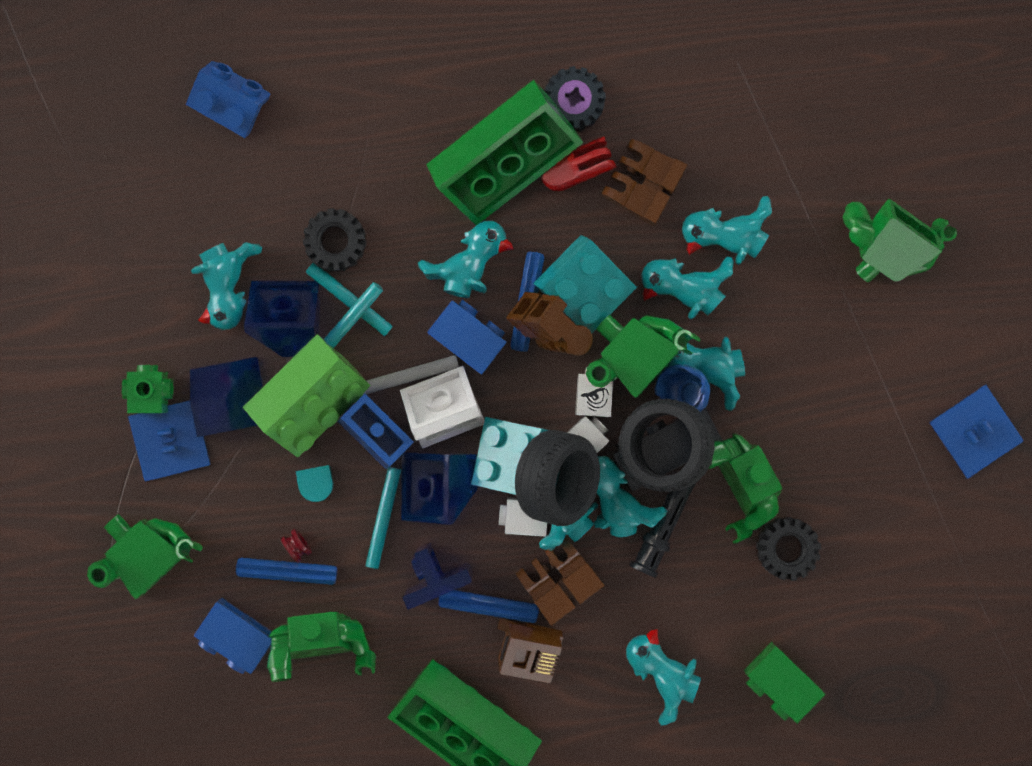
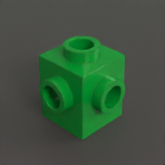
(135, 390)

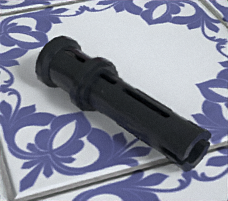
(656, 541)

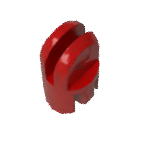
(579, 166)

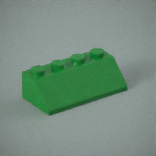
(504, 153)
(461, 722)

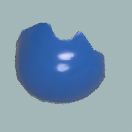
(683, 384)

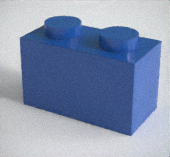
(467, 336)
(375, 431)
(234, 636)

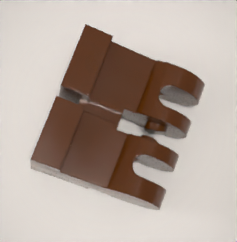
(660, 175)
(544, 320)
(555, 597)

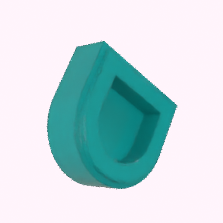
(315, 483)

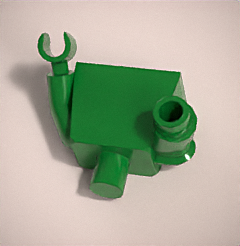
(894, 241)
(637, 351)
(750, 481)
(141, 554)
(317, 636)

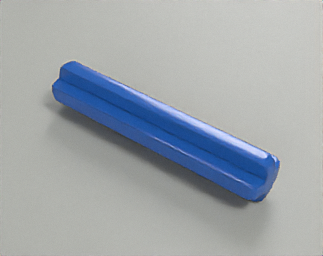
(532, 271)
(286, 571)
(489, 606)

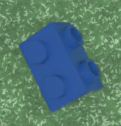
(227, 97)

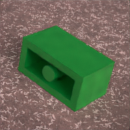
(784, 683)

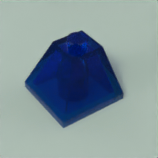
(283, 314)
(220, 394)
(436, 486)

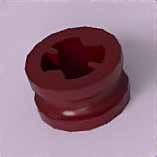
(296, 545)

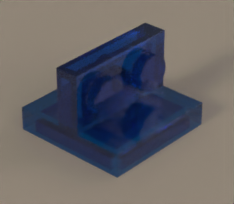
(437, 583)

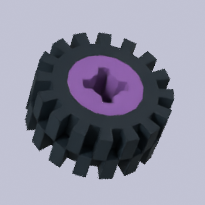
(582, 83)

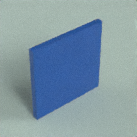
(976, 431)
(168, 442)

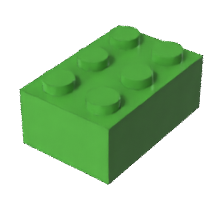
(306, 396)

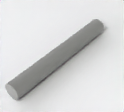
(412, 374)

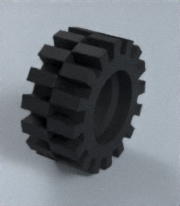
(315, 231)
(809, 548)

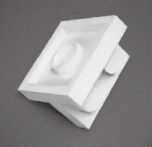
(441, 407)

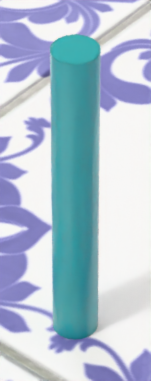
(347, 297)
(353, 314)
(383, 517)

